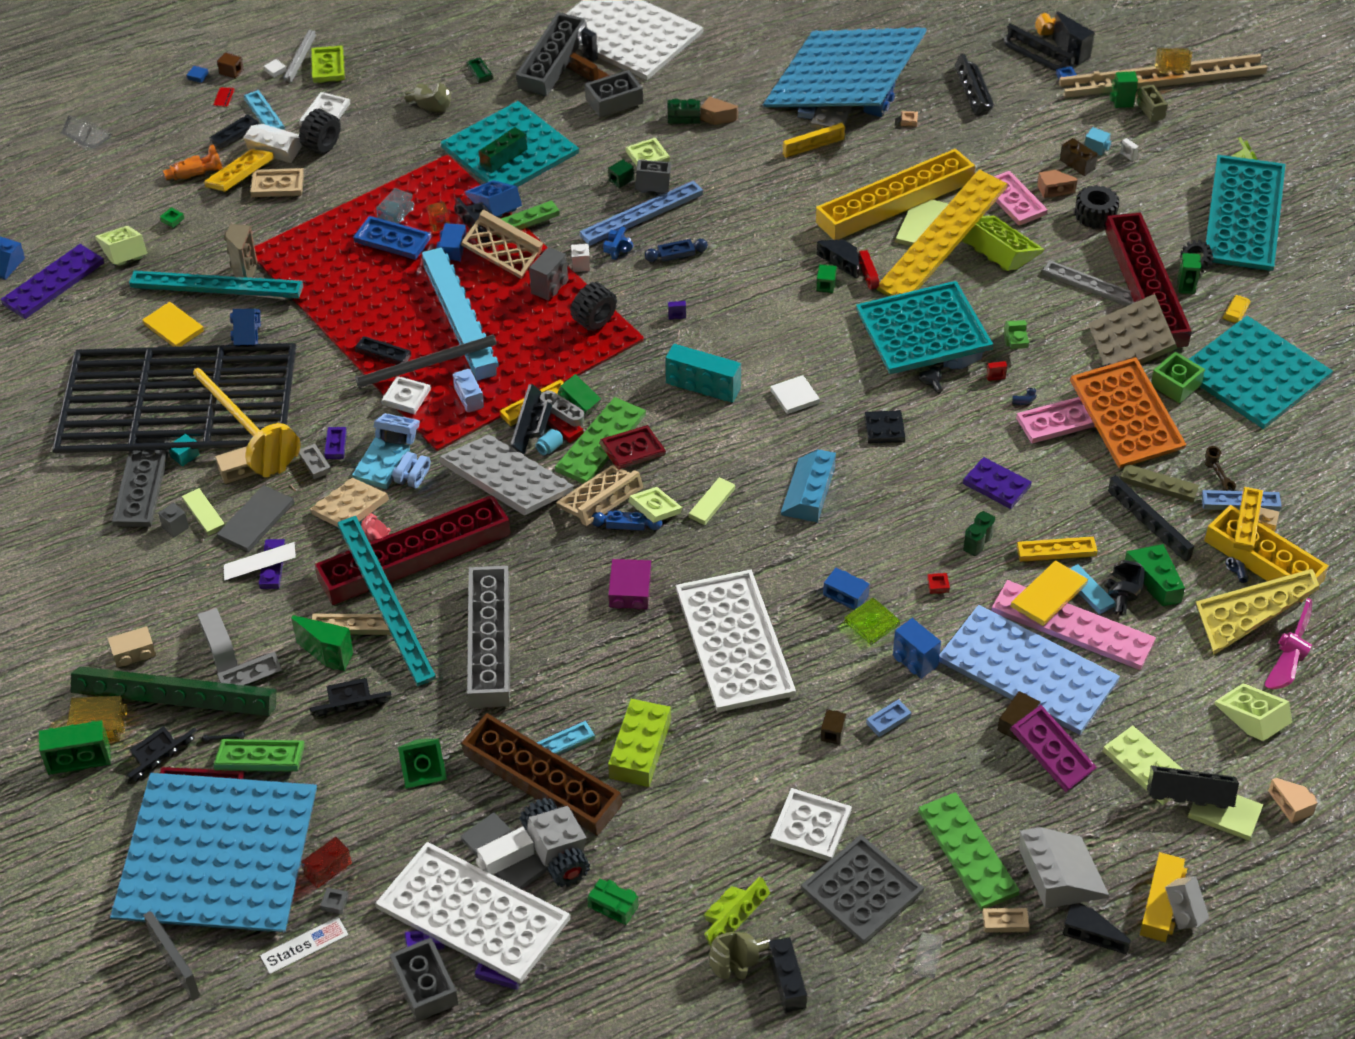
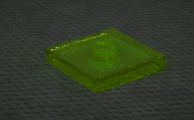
(872, 621)

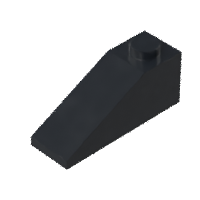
(1091, 927)

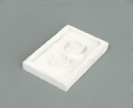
(330, 103)

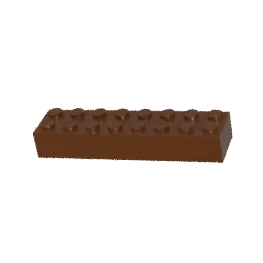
(541, 773)

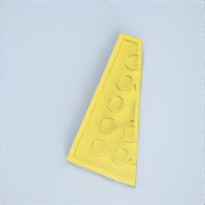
(1243, 610)

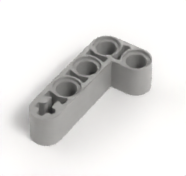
(217, 640)

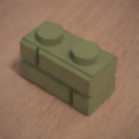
(1152, 103)

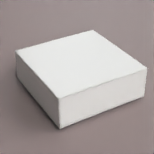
(275, 68)
(1129, 149)

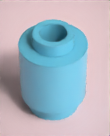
(549, 442)

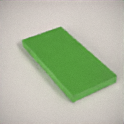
(259, 755)

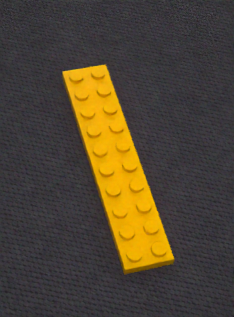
(943, 234)

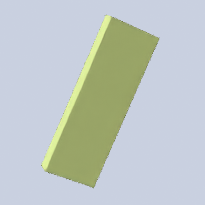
(712, 501)
(203, 511)

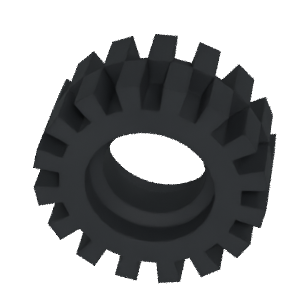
(1202, 248)

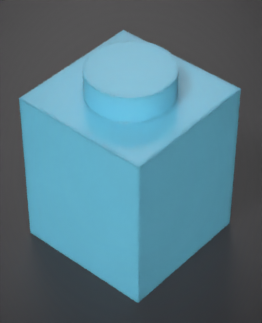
(1098, 141)

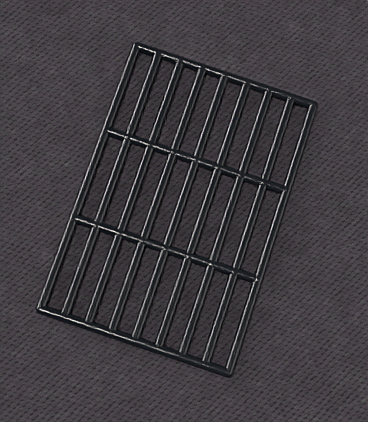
(141, 397)

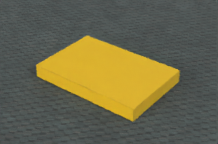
(173, 325)

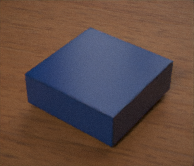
(1065, 72)
(197, 74)

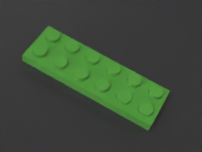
(587, 455)
(968, 851)

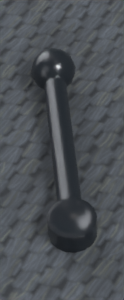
(240, 735)

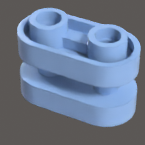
(411, 469)

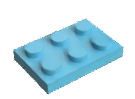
(379, 462)

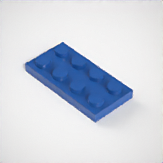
(392, 237)

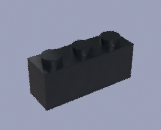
(787, 974)

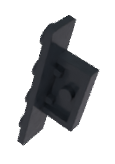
(470, 215)
(531, 420)
(348, 695)
(154, 748)

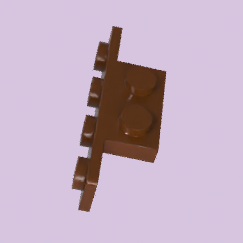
(585, 68)

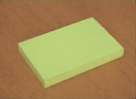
(1234, 820)

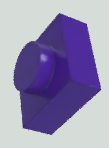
(677, 310)

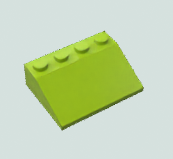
(1001, 243)

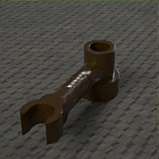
(1212, 461)

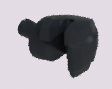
(1129, 587)

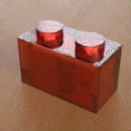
(326, 862)

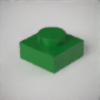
(172, 217)

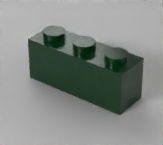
(503, 150)

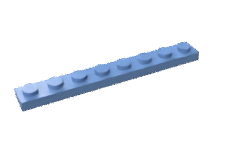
(641, 212)

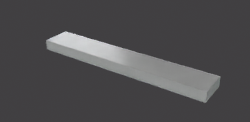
(1088, 283)

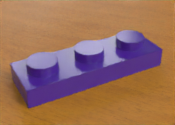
(271, 576)

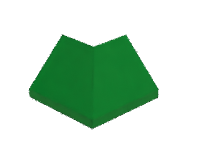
(422, 762)

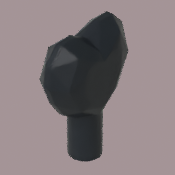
(932, 378)

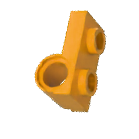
(1044, 24)

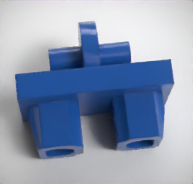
(618, 243)

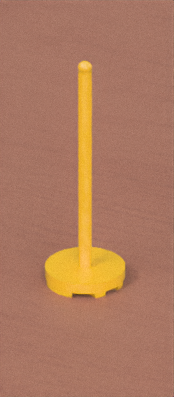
(270, 447)

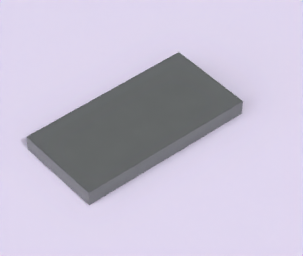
(255, 518)
(492, 828)
(172, 956)

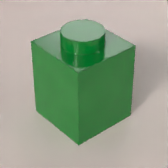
(826, 278)

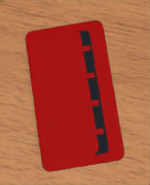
(224, 96)

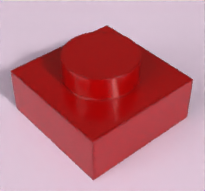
(996, 371)
(938, 583)

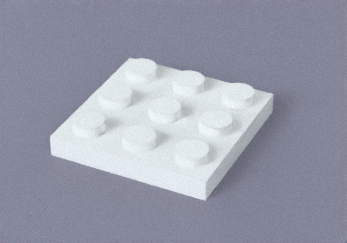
(811, 824)

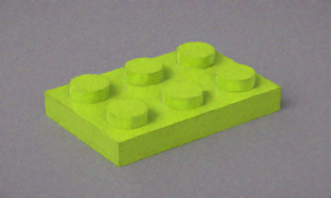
(328, 64)

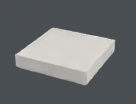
(795, 394)
(406, 395)

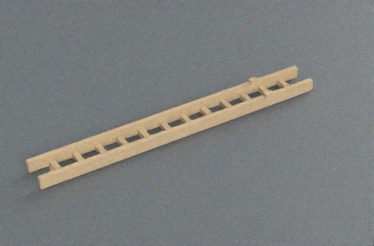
(1165, 81)

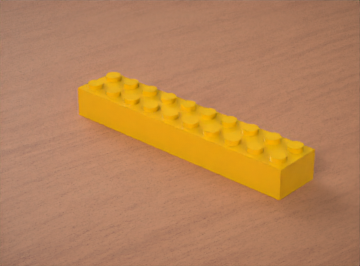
(894, 194)

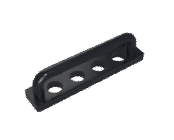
(1039, 44)
(969, 83)

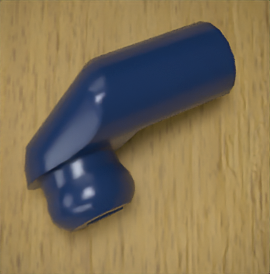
(1026, 399)
(1237, 567)

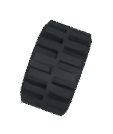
(319, 131)
(1095, 205)
(593, 306)

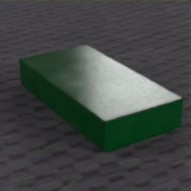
(479, 70)

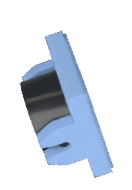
(396, 429)

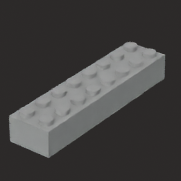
(488, 637)

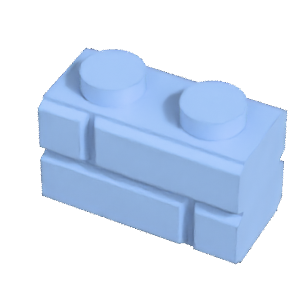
(468, 390)

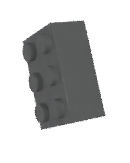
(614, 93)
(424, 979)

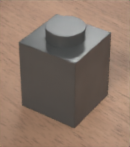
(173, 520)

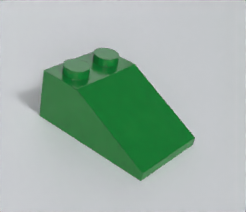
(324, 641)

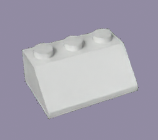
(280, 142)

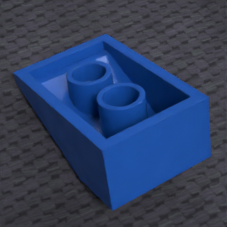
(496, 196)

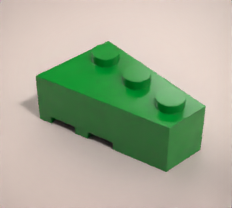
(1159, 574)

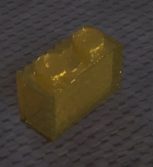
(1173, 60)

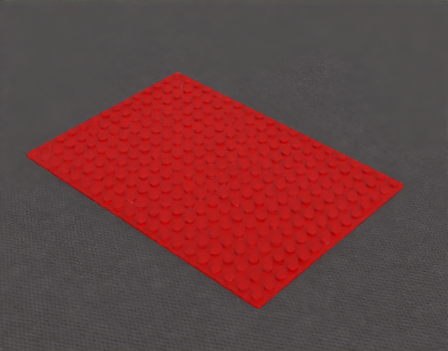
(390, 298)

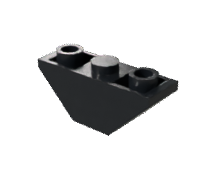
(840, 254)

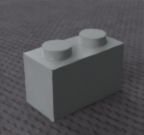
(1187, 902)

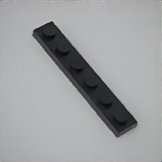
(1150, 518)

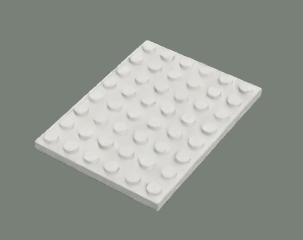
(636, 33)

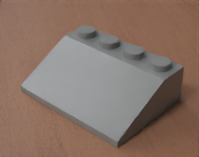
(1060, 867)

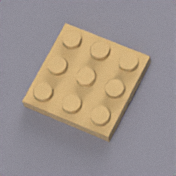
(349, 500)

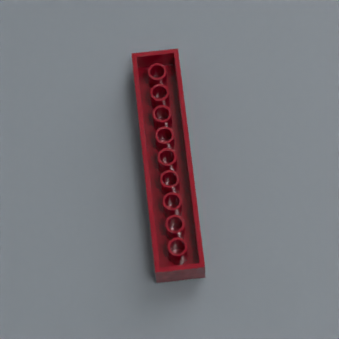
(1145, 270)
(417, 547)

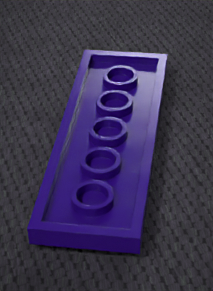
(52, 281)

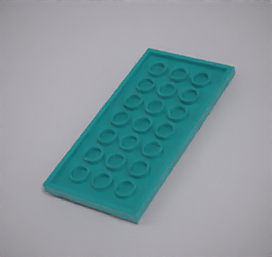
(1245, 212)

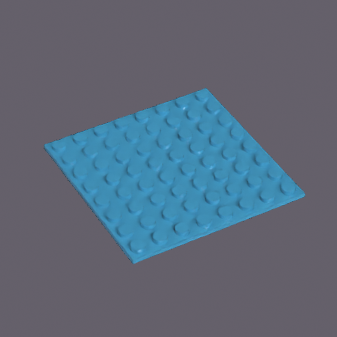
(845, 68)
(215, 852)

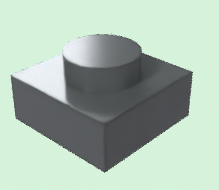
(334, 901)

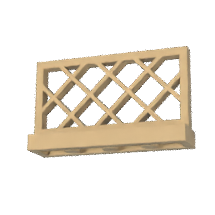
(506, 232)
(604, 500)

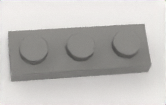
(251, 671)

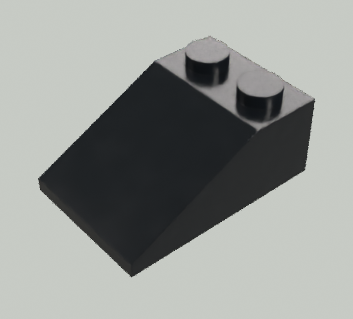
(1073, 38)

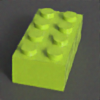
(639, 742)

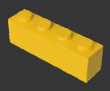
(1158, 911)

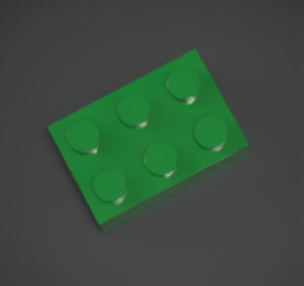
(74, 747)

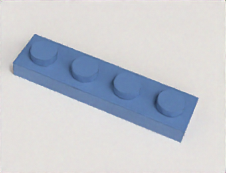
(1223, 499)

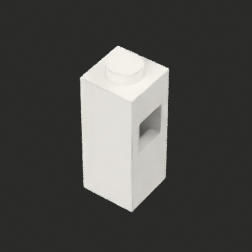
(505, 851)

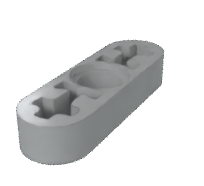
(566, 415)

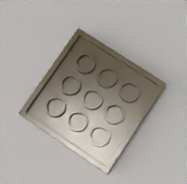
(1133, 332)

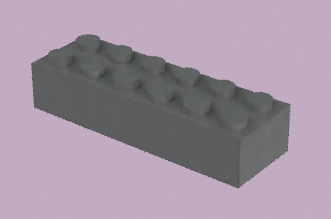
(551, 54)

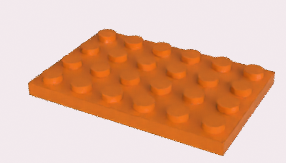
(1127, 412)

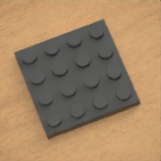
(862, 889)

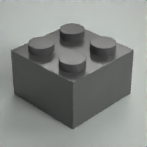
(653, 176)
(548, 273)

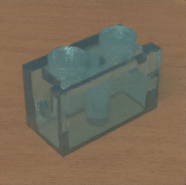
(395, 206)

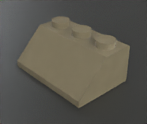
(241, 250)

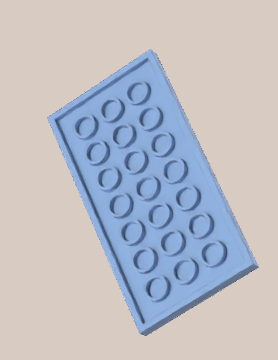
(1019, 660)

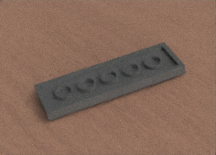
(140, 486)

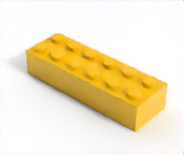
(1272, 554)

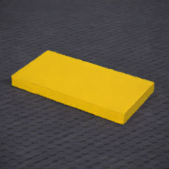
(238, 169)
(1049, 593)

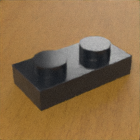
(589, 44)

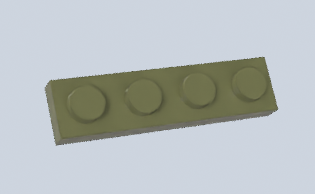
(1159, 483)

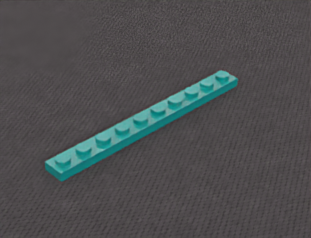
(216, 284)
(386, 601)

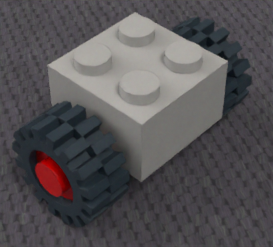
(557, 840)

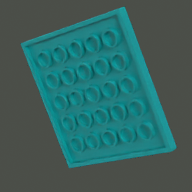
(544, 144)
(923, 327)
(1258, 371)

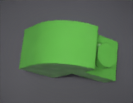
(1016, 334)

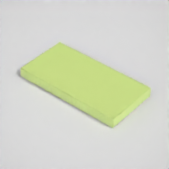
(918, 220)

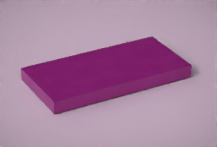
(1053, 748)

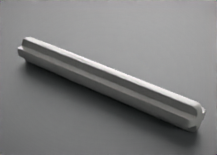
(299, 56)

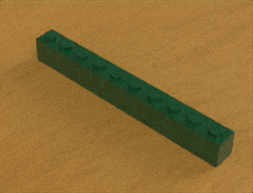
(174, 691)

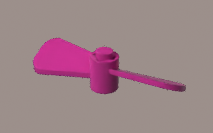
(1293, 649)

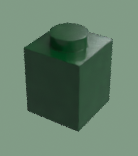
(621, 173)

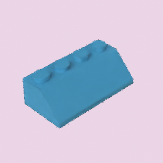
(809, 486)

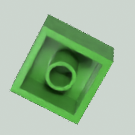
(1177, 377)

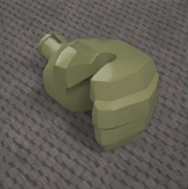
(431, 101)
(735, 952)

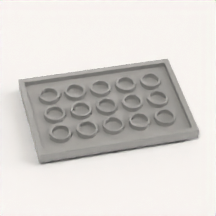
(506, 474)

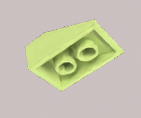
(122, 245)
(1255, 711)

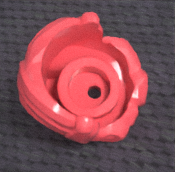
(374, 528)

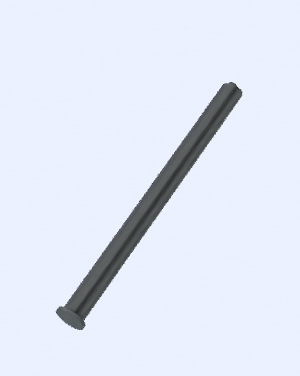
(425, 361)

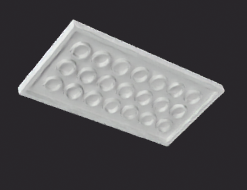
(735, 641)
(473, 912)

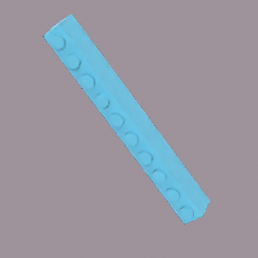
(458, 311)

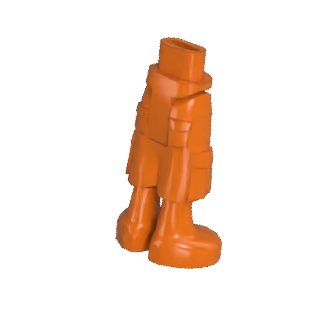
(194, 166)

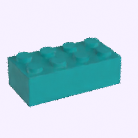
(703, 373)

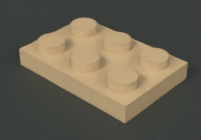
(277, 182)

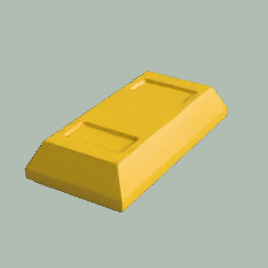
(1236, 309)

